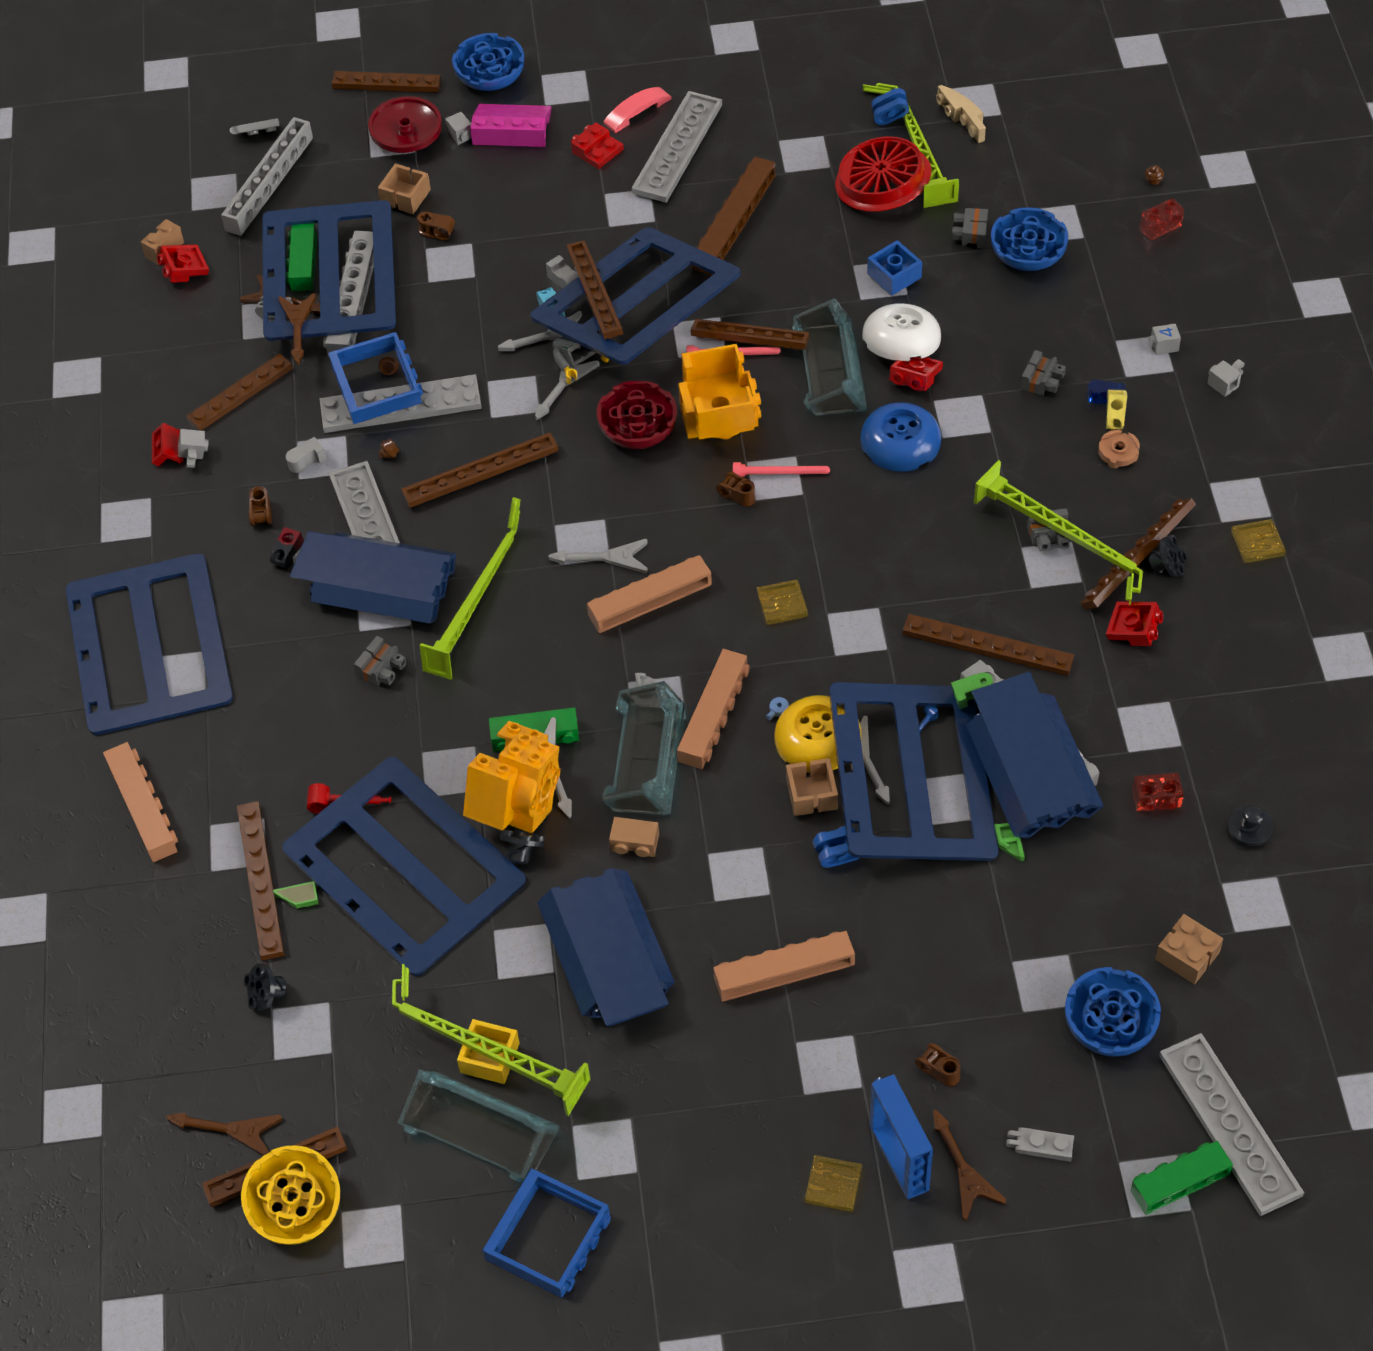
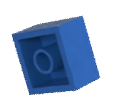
(894, 267)

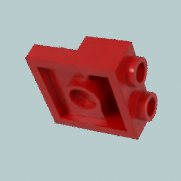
(595, 145)
(181, 262)
(916, 373)
(1135, 623)

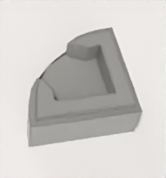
(642, 679)

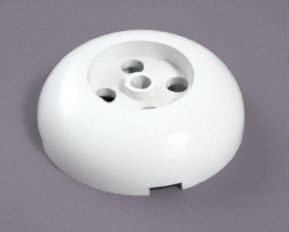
(901, 332)

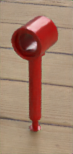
(320, 798)

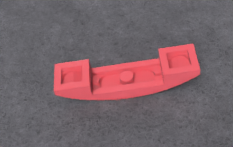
(634, 105)

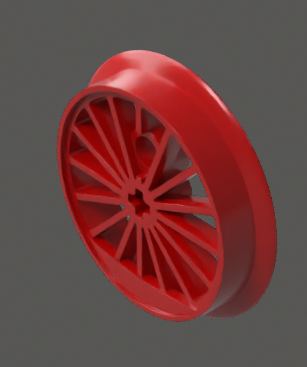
(890, 169)

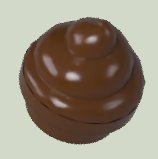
(1154, 175)
(388, 365)
(388, 449)

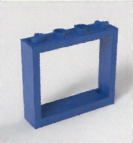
(370, 349)
(900, 1136)
(514, 1213)

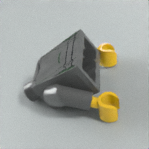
(569, 354)

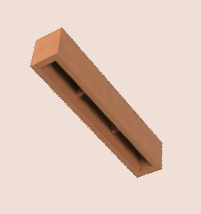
(649, 593)
(713, 709)
(140, 802)
(784, 965)

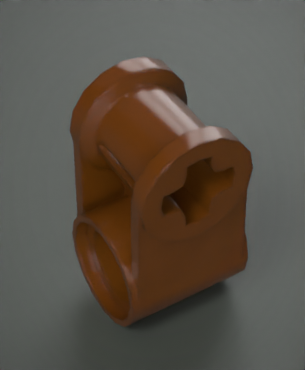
(436, 226)
(737, 489)
(259, 506)
(936, 1062)

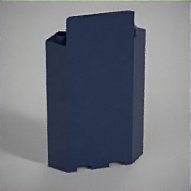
(374, 575)
(1031, 757)
(607, 947)

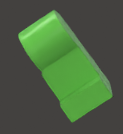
(963, 688)

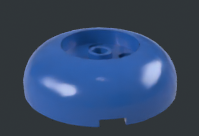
(488, 61)
(1029, 239)
(914, 436)
(1114, 997)

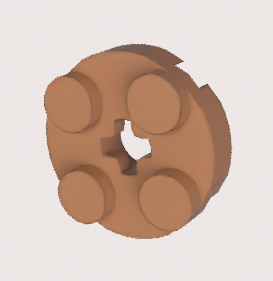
(1118, 457)

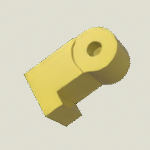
(1116, 409)

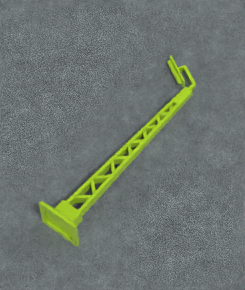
(938, 190)
(994, 485)
(437, 658)
(568, 1086)

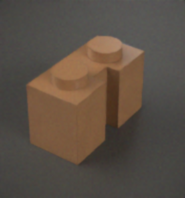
(166, 235)
(634, 836)

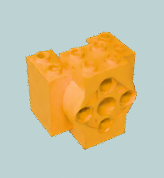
(717, 394)
(518, 785)

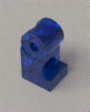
(1098, 390)

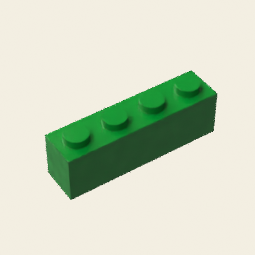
(302, 257)
(565, 725)
(1181, 1177)

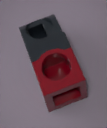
(286, 547)

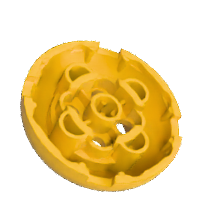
(791, 731)
(298, 1167)

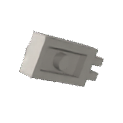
(252, 128)
(1041, 1143)

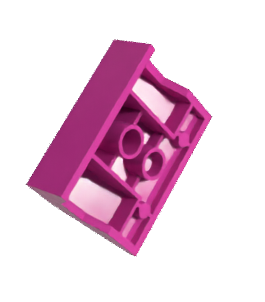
(510, 125)

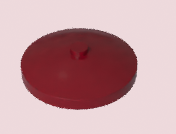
(405, 124)

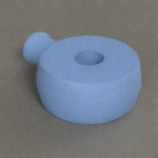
(777, 707)

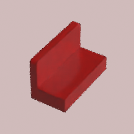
(165, 444)

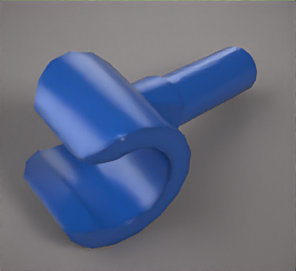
(932, 714)

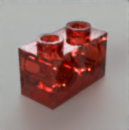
(1161, 218)
(1157, 788)

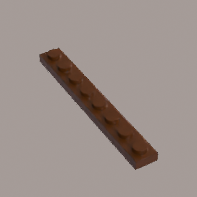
(594, 290)
(479, 470)
(1143, 547)
(988, 644)
(260, 881)

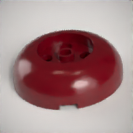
(637, 428)

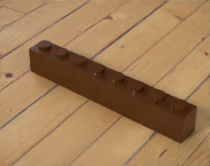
(737, 209)

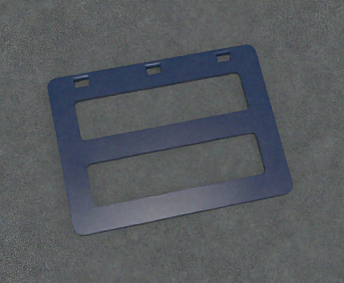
(682, 256)
(330, 320)
(159, 703)
(854, 788)
(386, 932)

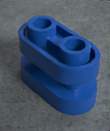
(890, 106)
(833, 847)

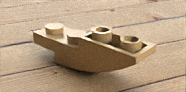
(963, 110)

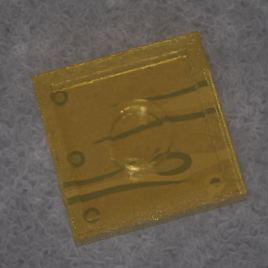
(1258, 541)
(782, 602)
(833, 1183)

